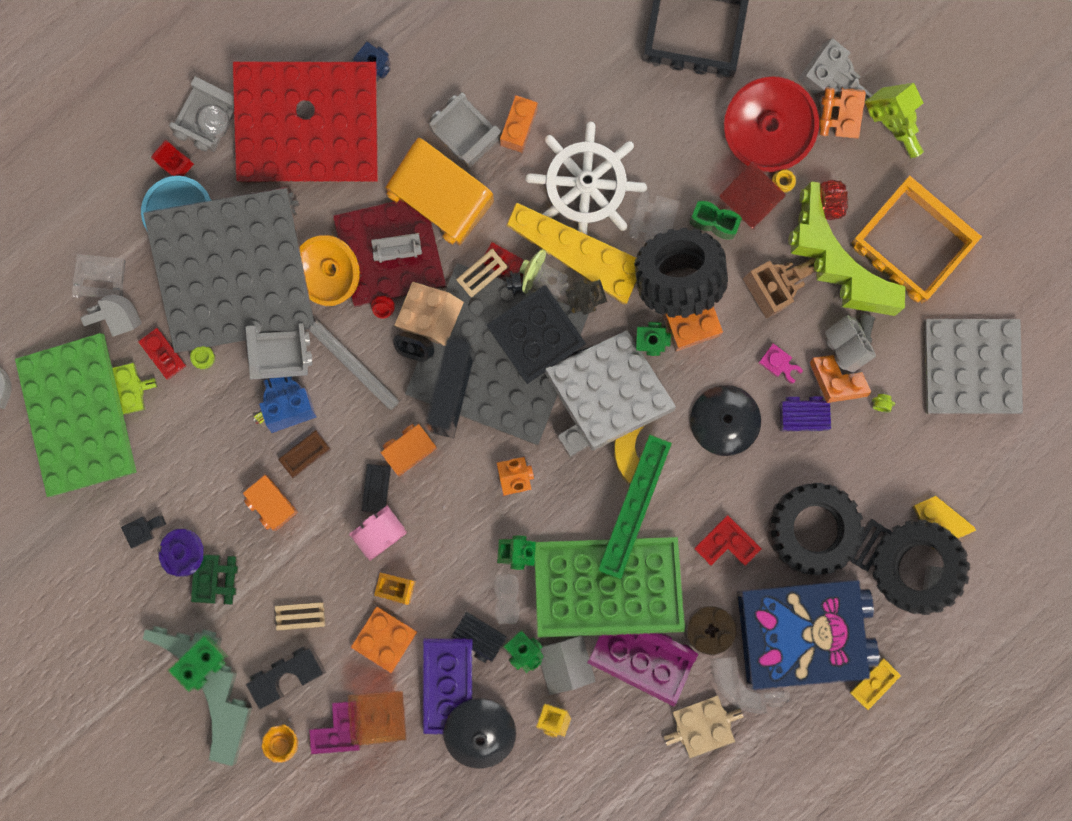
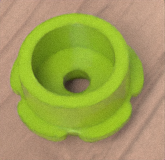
(883, 403)

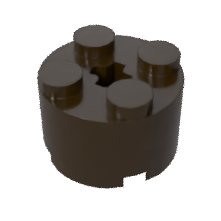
(722, 637)

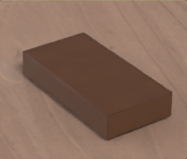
(304, 454)

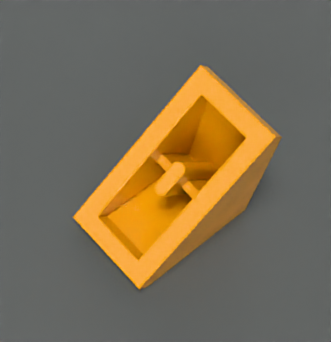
(395, 588)

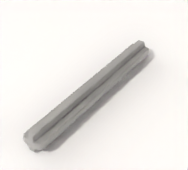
(353, 365)

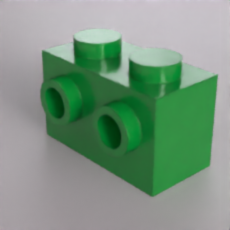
(198, 664)

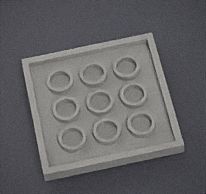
(973, 366)
(609, 390)

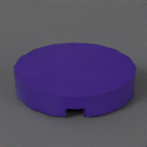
(181, 552)

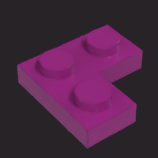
(334, 738)

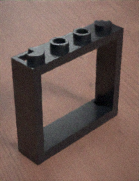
(697, 64)
(450, 387)

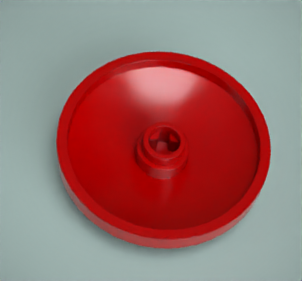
(771, 123)

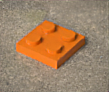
(384, 639)

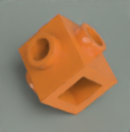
(515, 476)

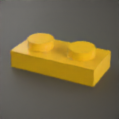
(870, 690)

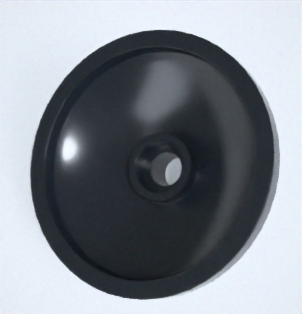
(712, 431)
(479, 719)

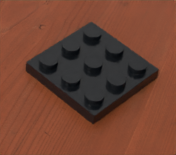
(536, 334)

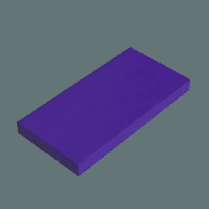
(445, 680)

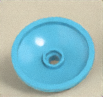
(173, 192)

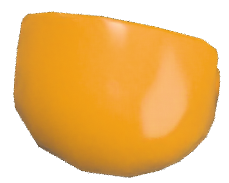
(280, 744)

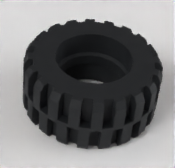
(681, 294)
(848, 529)
(894, 548)

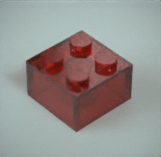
(753, 196)

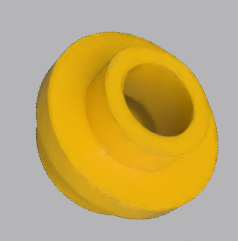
(787, 174)

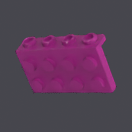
(646, 662)

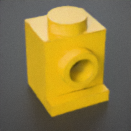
(553, 721)

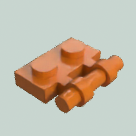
(849, 112)

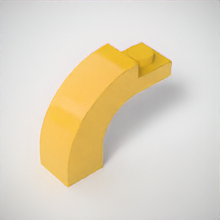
(626, 456)

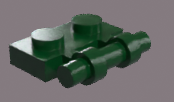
(206, 580)

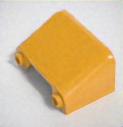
(440, 191)

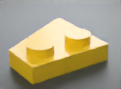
(937, 511)

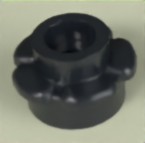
(514, 282)

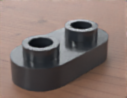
(413, 346)

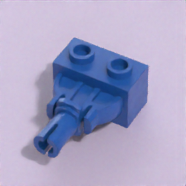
(285, 404)

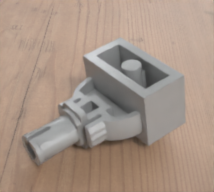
(831, 69)

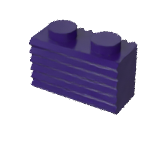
(805, 415)

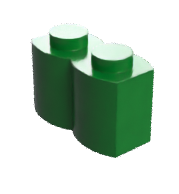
(710, 218)

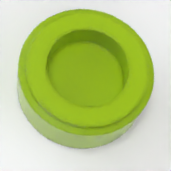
(202, 357)

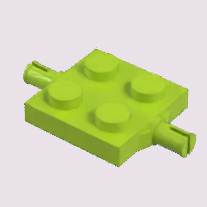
(131, 388)

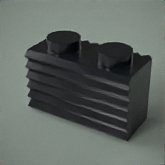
(485, 639)

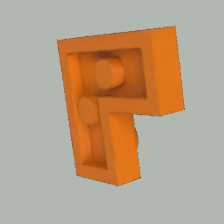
(834, 384)

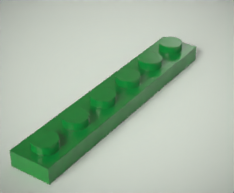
(634, 506)

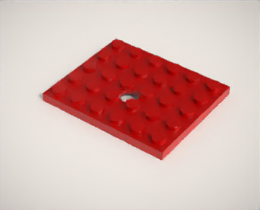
(330, 146)

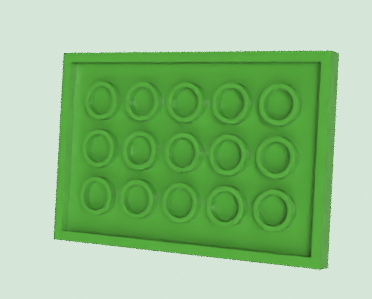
(75, 415)
(584, 601)

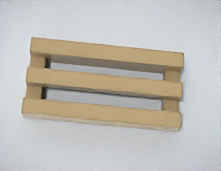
(466, 286)
(279, 617)

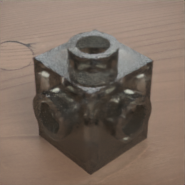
(586, 296)

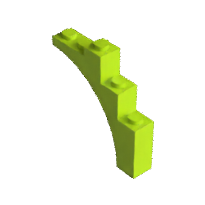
(834, 265)

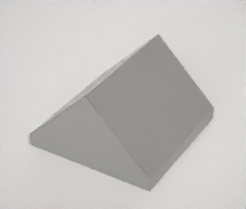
(566, 665)

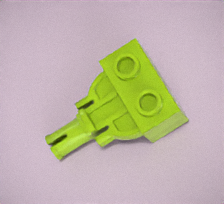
(896, 110)

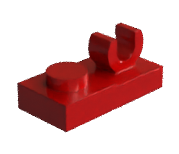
(511, 260)
(162, 354)

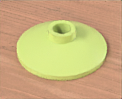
(530, 269)

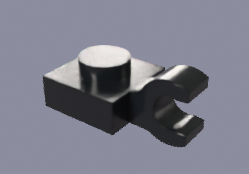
(140, 530)

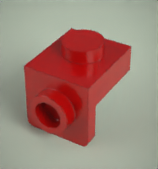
(172, 160)

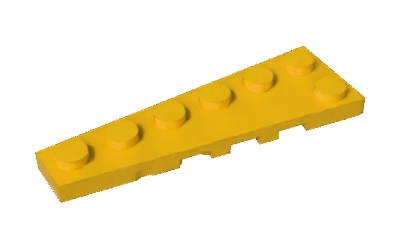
(577, 251)

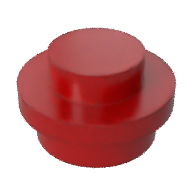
(382, 306)

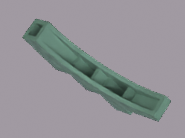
(227, 717)

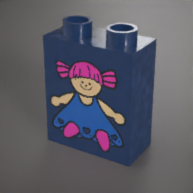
(806, 634)

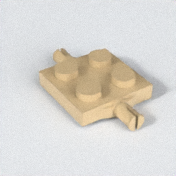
(703, 727)

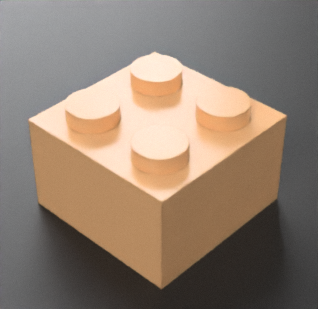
(429, 313)

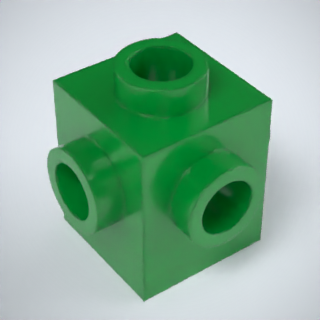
(644, 342)
(516, 552)
(524, 652)

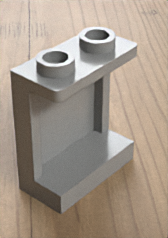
(202, 94)
(464, 130)
(278, 353)

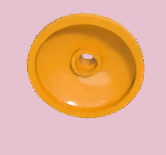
(324, 284)

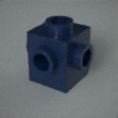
(369, 53)

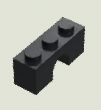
(303, 665)

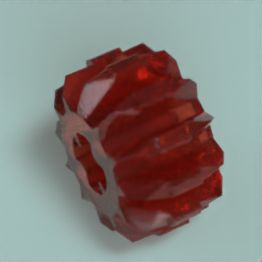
(834, 199)

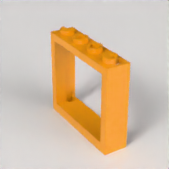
(940, 213)

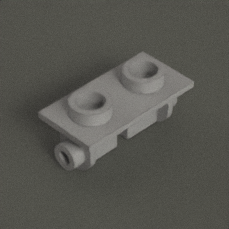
(396, 247)

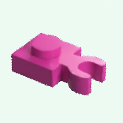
(778, 361)

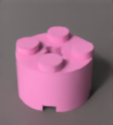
(378, 533)

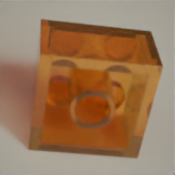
(377, 717)

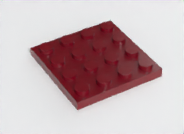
(393, 276)

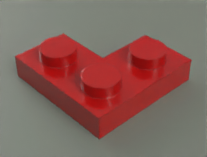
(729, 537)

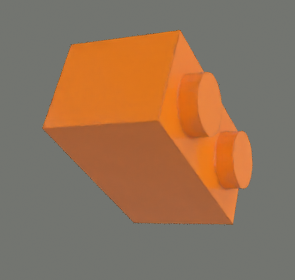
(518, 124)
(408, 449)
(269, 503)

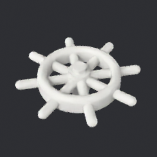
(586, 181)

